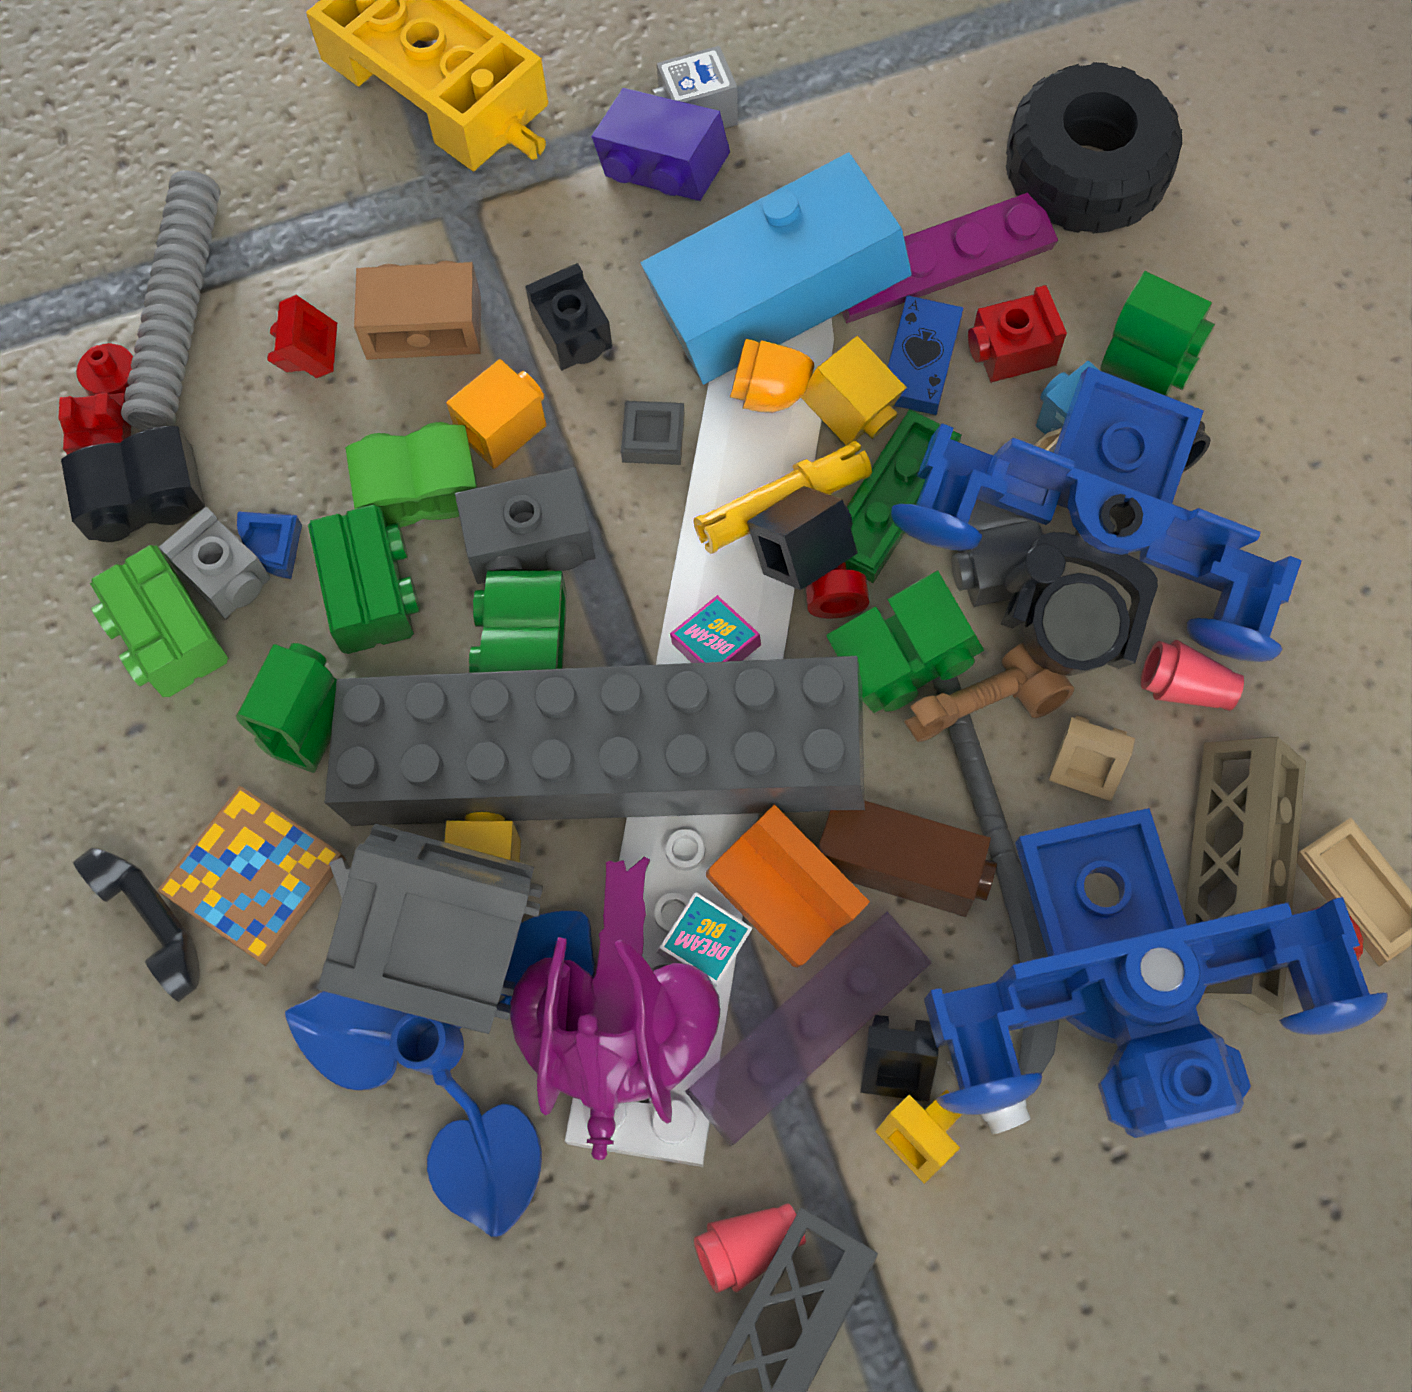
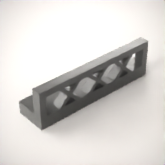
(818, 1331)

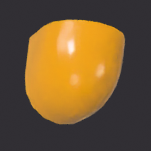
(770, 376)

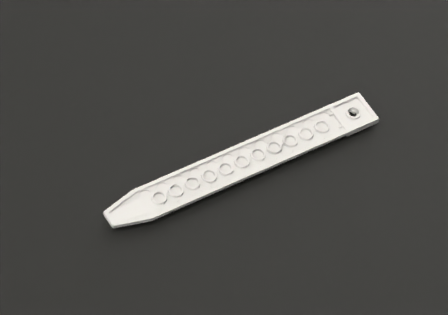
(732, 457)

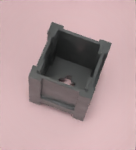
(429, 929)

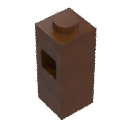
(909, 856)

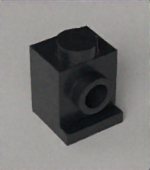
(569, 317)

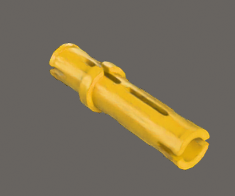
(824, 475)

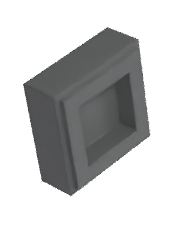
(652, 432)

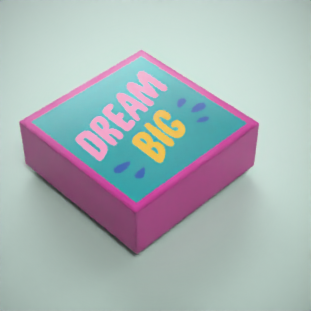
(715, 635)

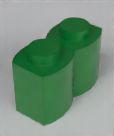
(1158, 335)
(520, 622)
(291, 706)

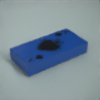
(924, 352)

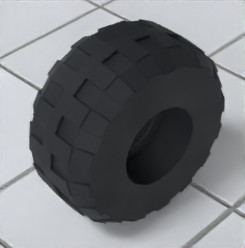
(1102, 110)

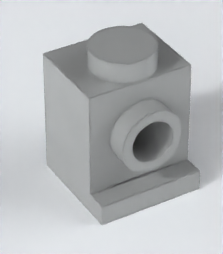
(215, 563)

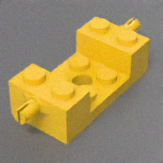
(470, 82)

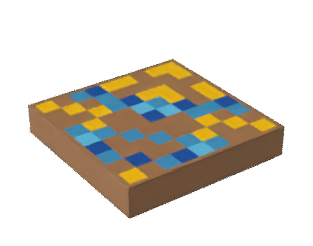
(251, 875)

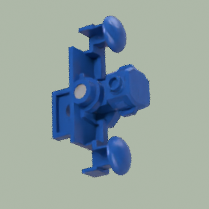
(1136, 982)

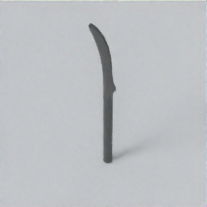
(1037, 1040)

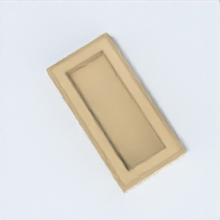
(1376, 898)

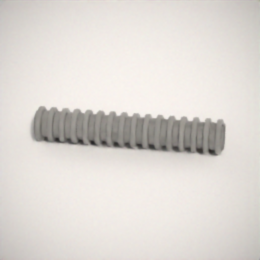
(171, 301)

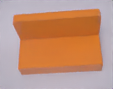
(786, 887)

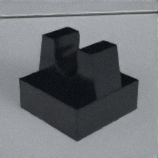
(899, 1060)

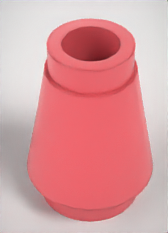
(1189, 677)
(742, 1246)

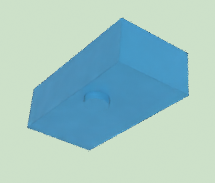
(778, 266)

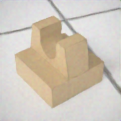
(1092, 758)

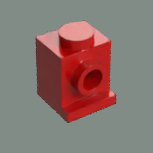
(1017, 335)

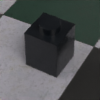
(803, 537)

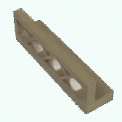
(1263, 854)

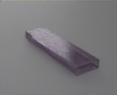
(807, 1028)

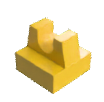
(920, 1136)

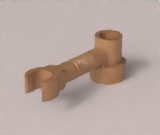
(1023, 678)

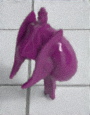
(619, 1033)

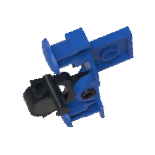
(1117, 460)

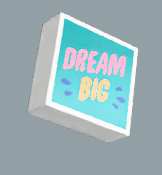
(705, 938)

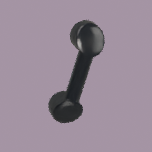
(177, 961)

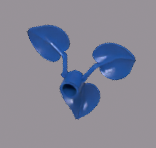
(476, 1166)

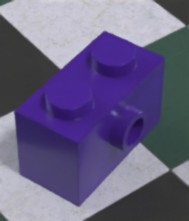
(661, 144)

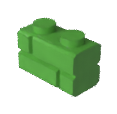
(157, 621)

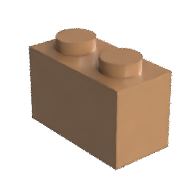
(418, 310)

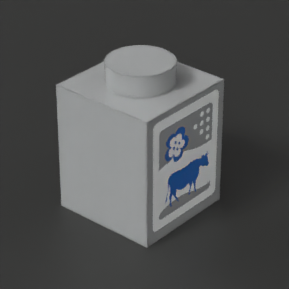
(700, 80)

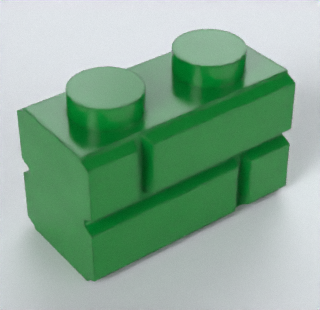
(362, 578)

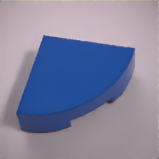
(272, 539)

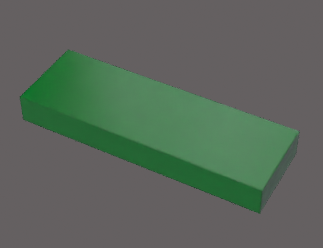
(891, 483)

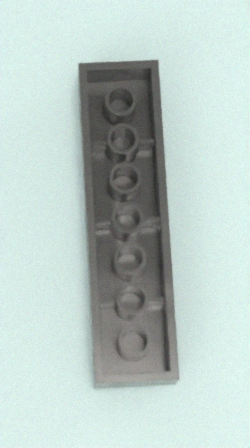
(599, 742)

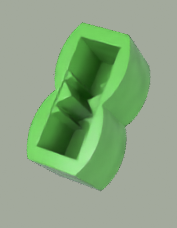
(413, 473)

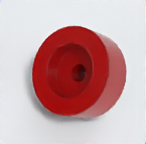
(104, 369)
(838, 594)

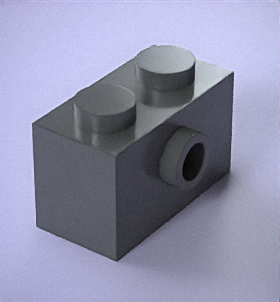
(526, 524)

